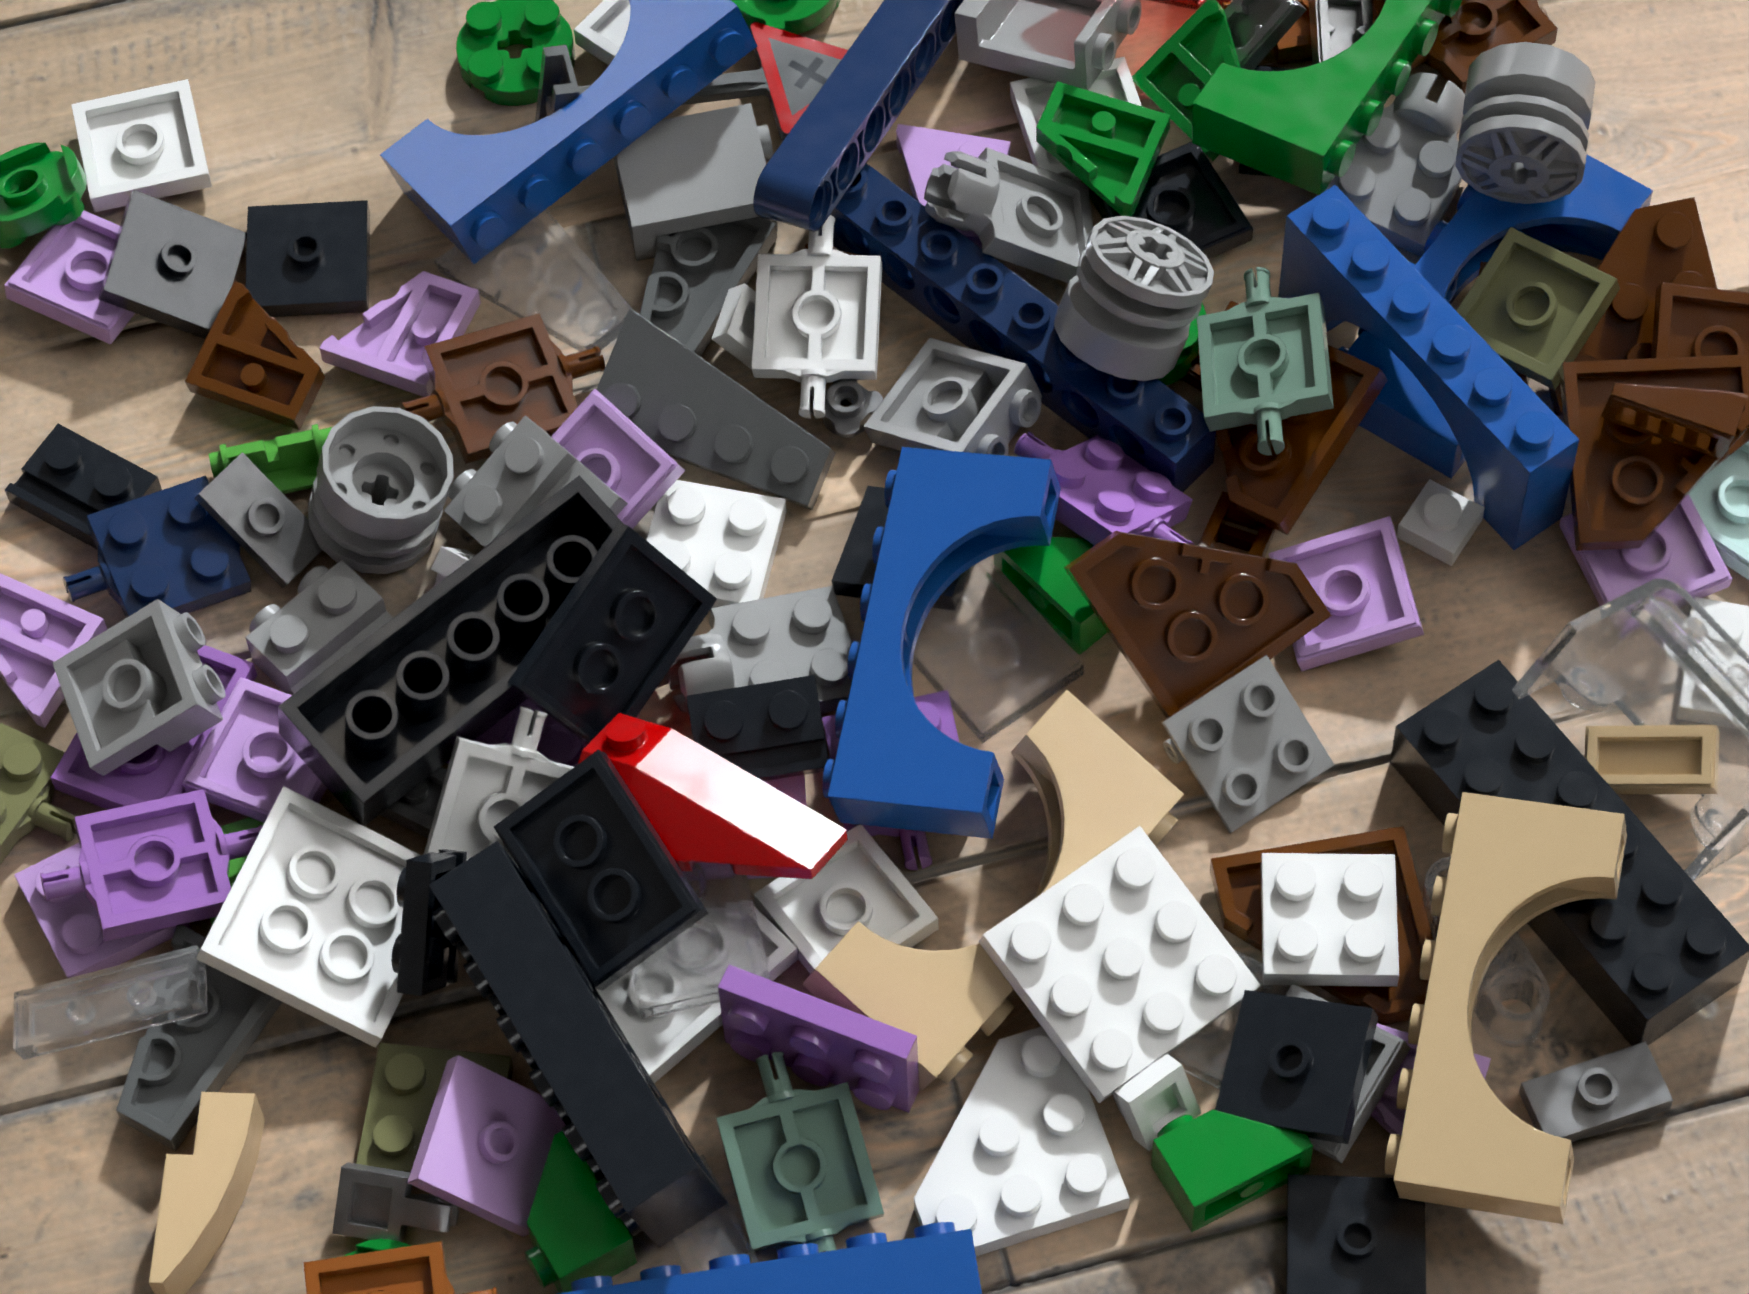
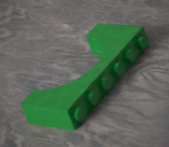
(1310, 118)

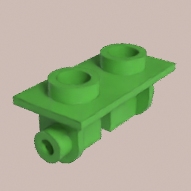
(286, 461)

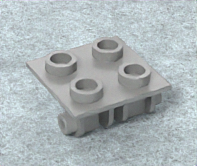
(1246, 744)

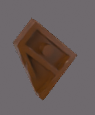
(255, 364)

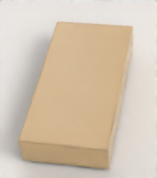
(1655, 758)

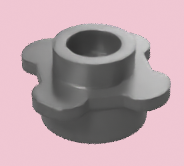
(848, 420)

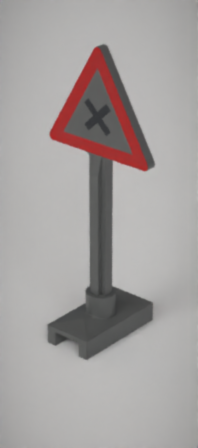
(788, 74)

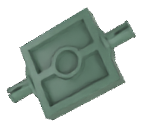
(1264, 361)
(798, 1163)

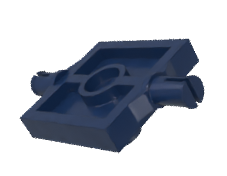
(162, 551)

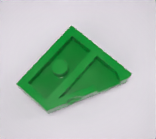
(1187, 63)
(1103, 142)

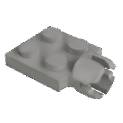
(1407, 166)
(1014, 209)
(769, 643)

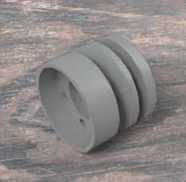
(1525, 123)
(1133, 298)
(380, 489)

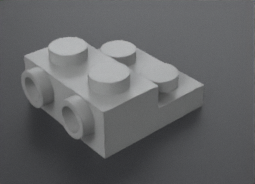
(956, 402)
(516, 480)
(316, 627)
(140, 687)

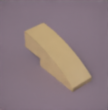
(205, 1189)

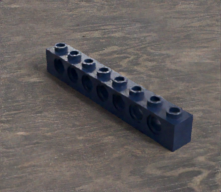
(1007, 317)

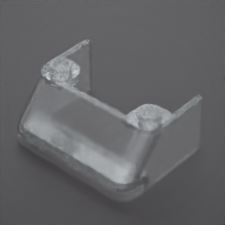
(1664, 665)

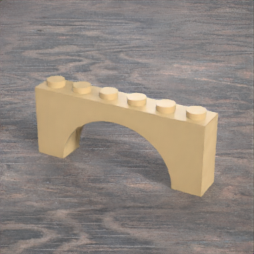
(1092, 798)
(1503, 871)

